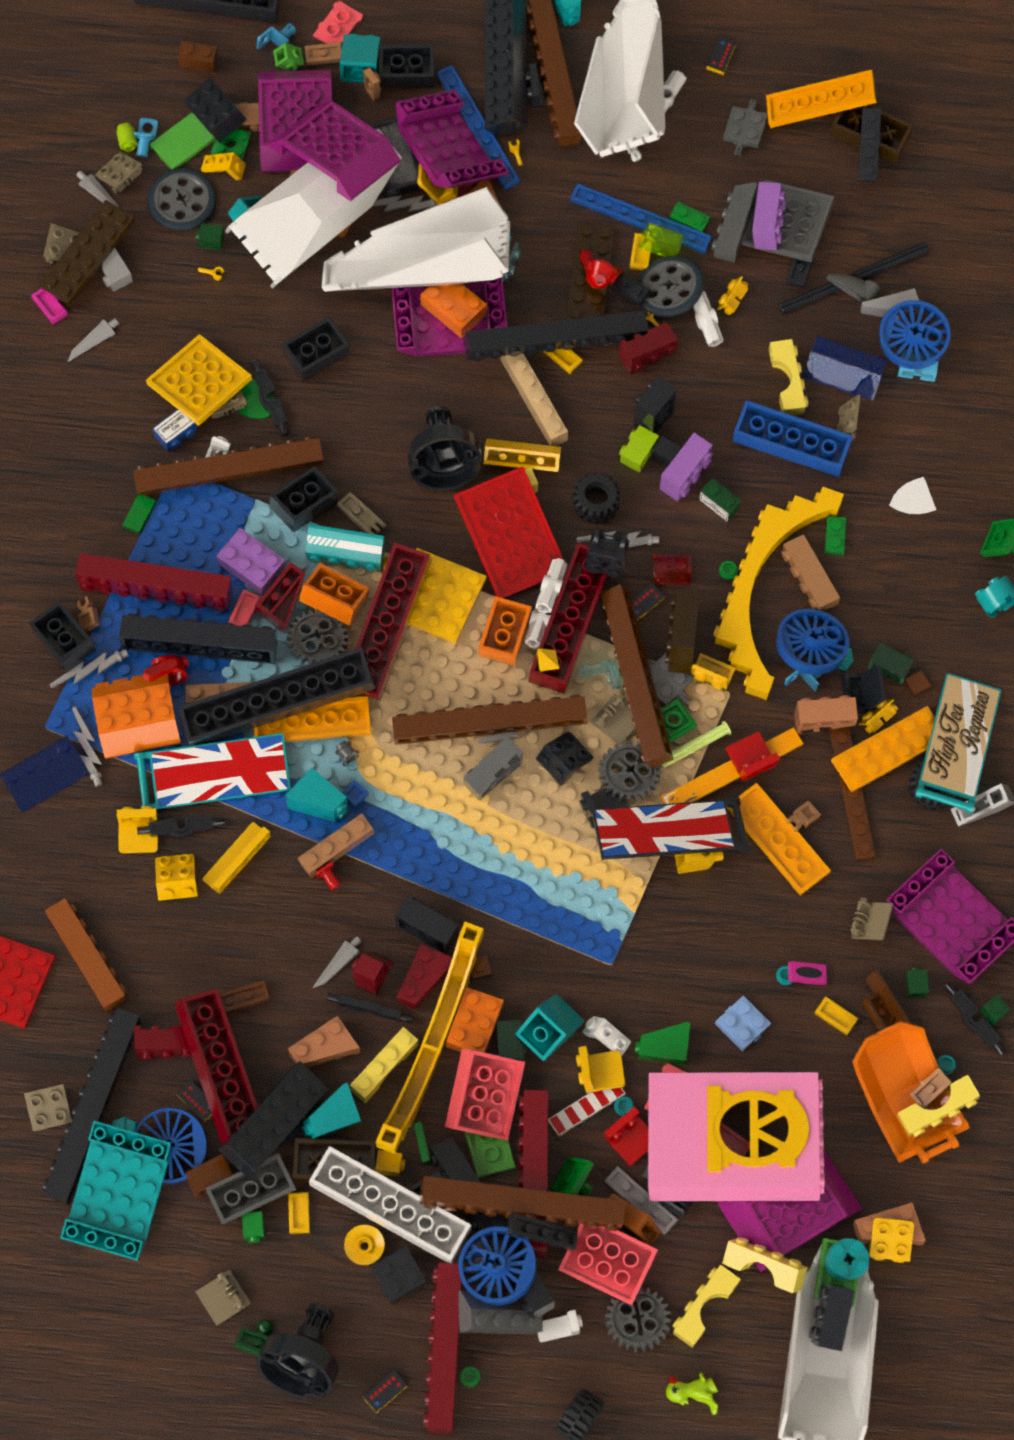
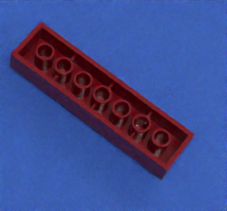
(154, 582)
(392, 612)
(569, 621)
(216, 1060)
(534, 1148)
(444, 1351)

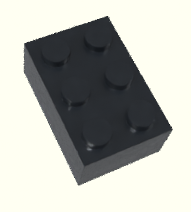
(406, 65)
(215, 110)
(315, 349)
(655, 405)
(303, 499)
(62, 636)
(427, 924)
(831, 1316)

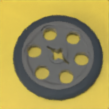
(192, 219)
(679, 305)

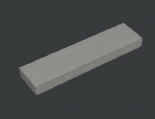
(638, 1197)

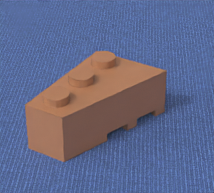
(825, 713)
(324, 1044)
(864, 1225)

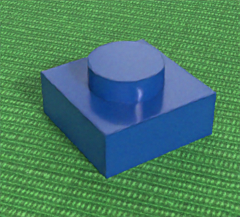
(355, 793)

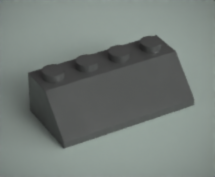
(735, 222)
(243, 1194)
(498, 1319)

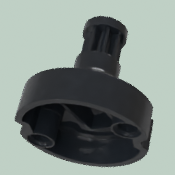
(444, 454)
(299, 1361)

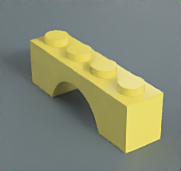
(783, 356)
(391, 1055)
(916, 1119)
(786, 1273)
(721, 1285)

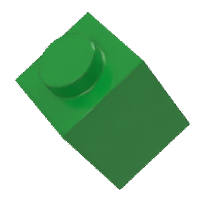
(253, 1227)

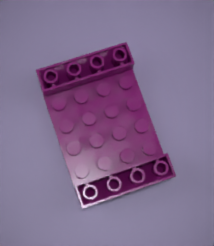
(283, 102)
(444, 141)
(339, 148)
(424, 335)
(952, 918)
(789, 1224)

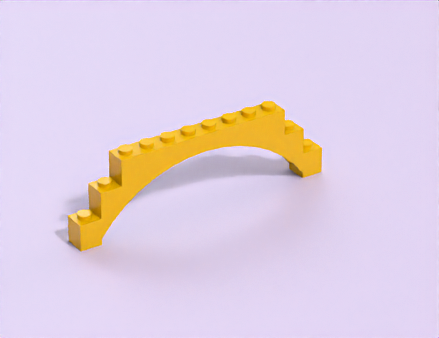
(735, 626)
(414, 1089)

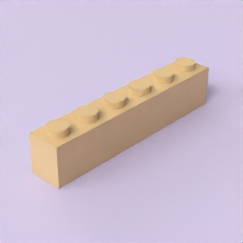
(536, 399)

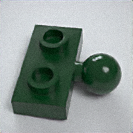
(253, 1341)

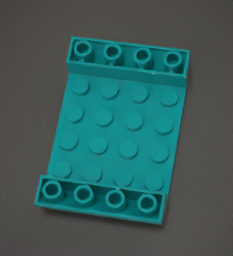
(117, 1191)

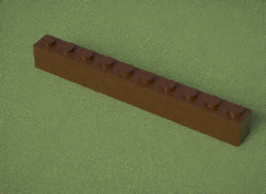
(553, 71)
(227, 466)
(636, 676)
(489, 720)
(521, 1201)

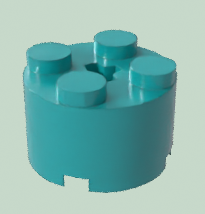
(997, 596)
(843, 1270)

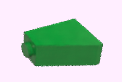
(665, 1045)

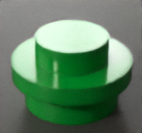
(728, 570)
(469, 1376)

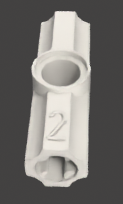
(672, 87)
(707, 321)
(551, 585)
(538, 624)

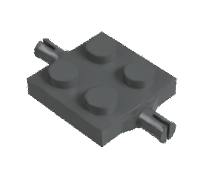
(745, 127)
(669, 684)

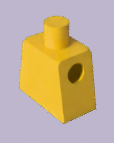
(696, 861)

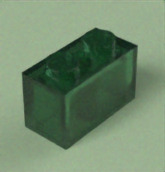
(893, 663)
(508, 1043)

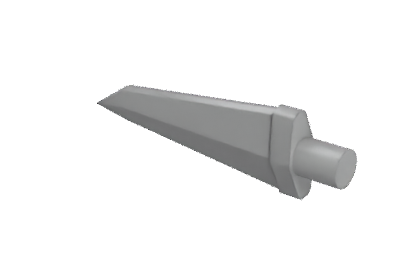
(94, 187)
(96, 336)
(342, 957)

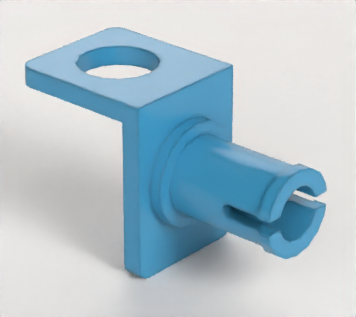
(278, 37)
(145, 138)
(808, 678)

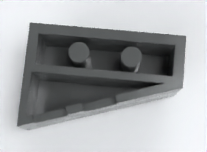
(494, 768)

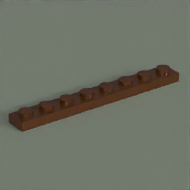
(853, 802)

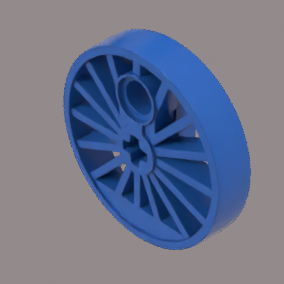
(905, 336)
(818, 641)
(200, 1140)
(487, 1269)

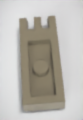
(360, 514)

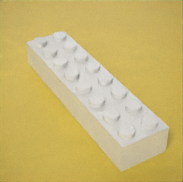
(389, 1205)

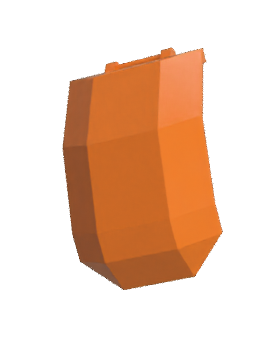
(889, 1070)

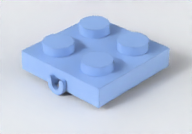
(742, 1023)

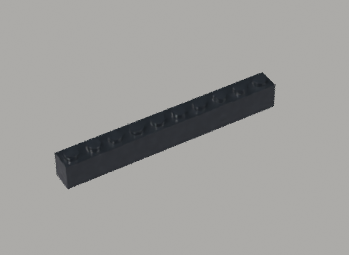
(554, 335)
(92, 1105)
(456, 1167)

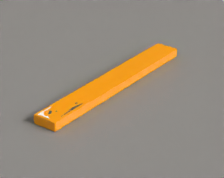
(727, 772)

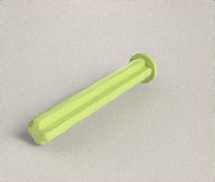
(699, 742)

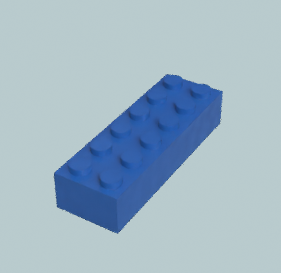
(792, 438)

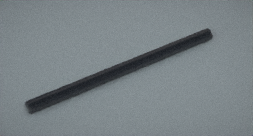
(862, 273)

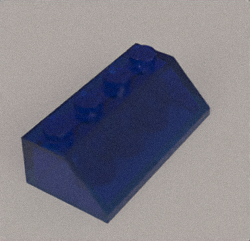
(845, 368)
(44, 773)

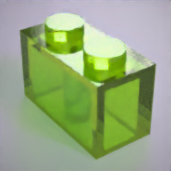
(660, 240)

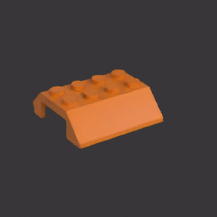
(134, 715)

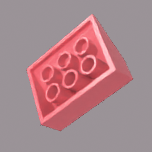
(485, 1094)
(609, 1262)

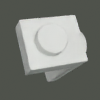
(218, 445)
(607, 1034)
(560, 1327)

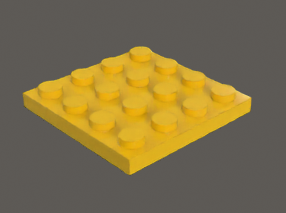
(199, 379)
(446, 598)

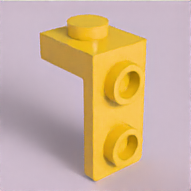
(224, 162)

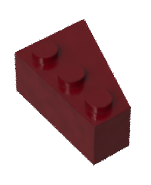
(647, 348)
(281, 597)
(370, 971)
(424, 975)
(160, 1043)

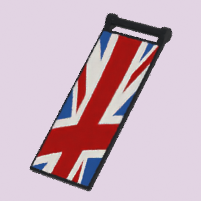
(669, 829)

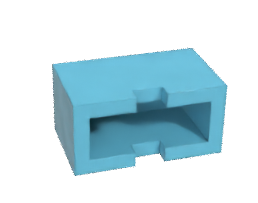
(926, 374)

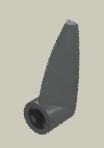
(855, 287)

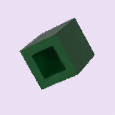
(210, 236)
(917, 983)
(995, 1010)

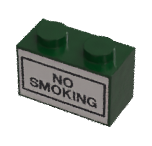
(720, 500)

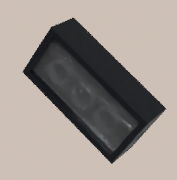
(405, 175)

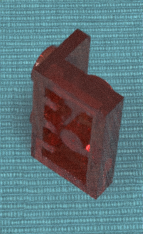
(671, 569)

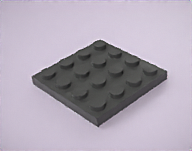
(803, 223)

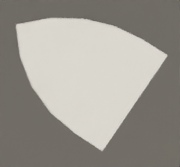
(913, 498)

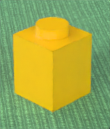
(389, 1163)

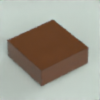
(917, 683)

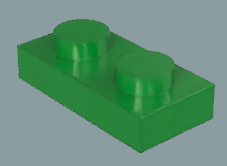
(689, 217)
(835, 535)

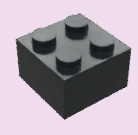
(398, 1275)

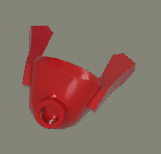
(598, 272)
(170, 665)

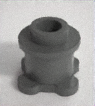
(346, 752)

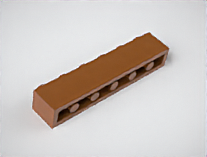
(86, 955)

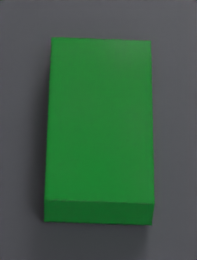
(139, 514)
(422, 1143)

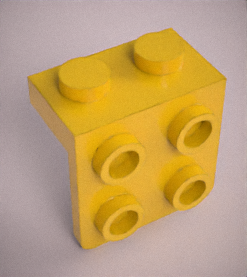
(436, 193)
(713, 672)
(128, 821)
(175, 877)
(600, 1070)
(891, 1239)

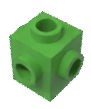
(288, 57)

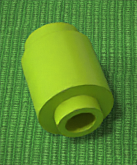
(126, 137)

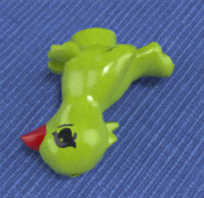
(699, 1390)

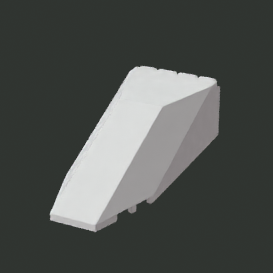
(625, 82)
(300, 219)
(439, 246)
(823, 1387)

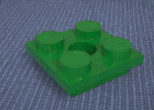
(239, 137)
(685, 724)

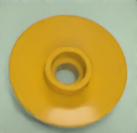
(360, 1235)

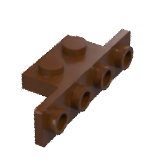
(883, 1005)

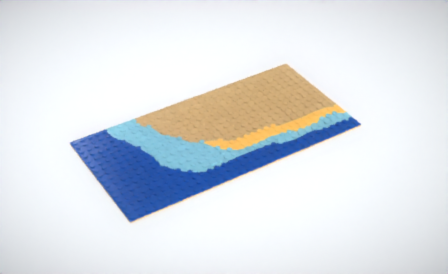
(510, 855)

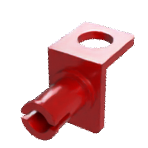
(328, 875)

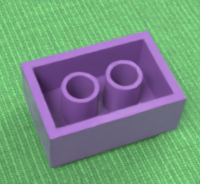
(768, 216)
(686, 467)
(251, 561)

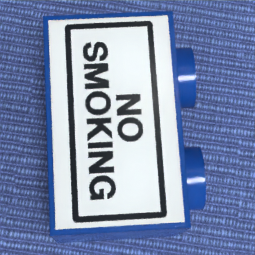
(174, 430)

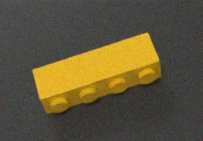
(522, 454)

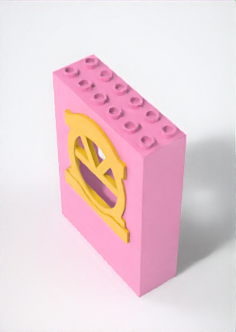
(695, 1165)

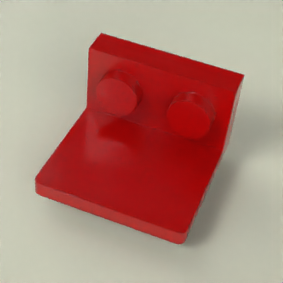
(751, 756)
(628, 1137)

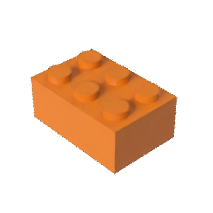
(454, 306)
(334, 594)
(505, 631)
(474, 1021)

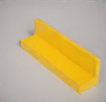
(236, 857)

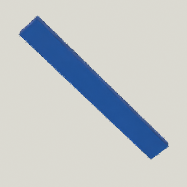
(473, 118)
(637, 216)

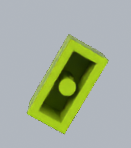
(639, 448)

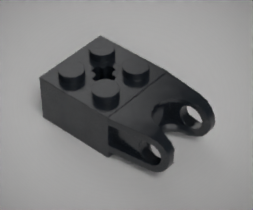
(607, 553)

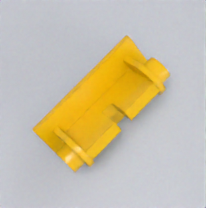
(728, 300)
(872, 719)

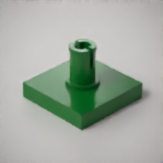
(999, 539)
(573, 1177)

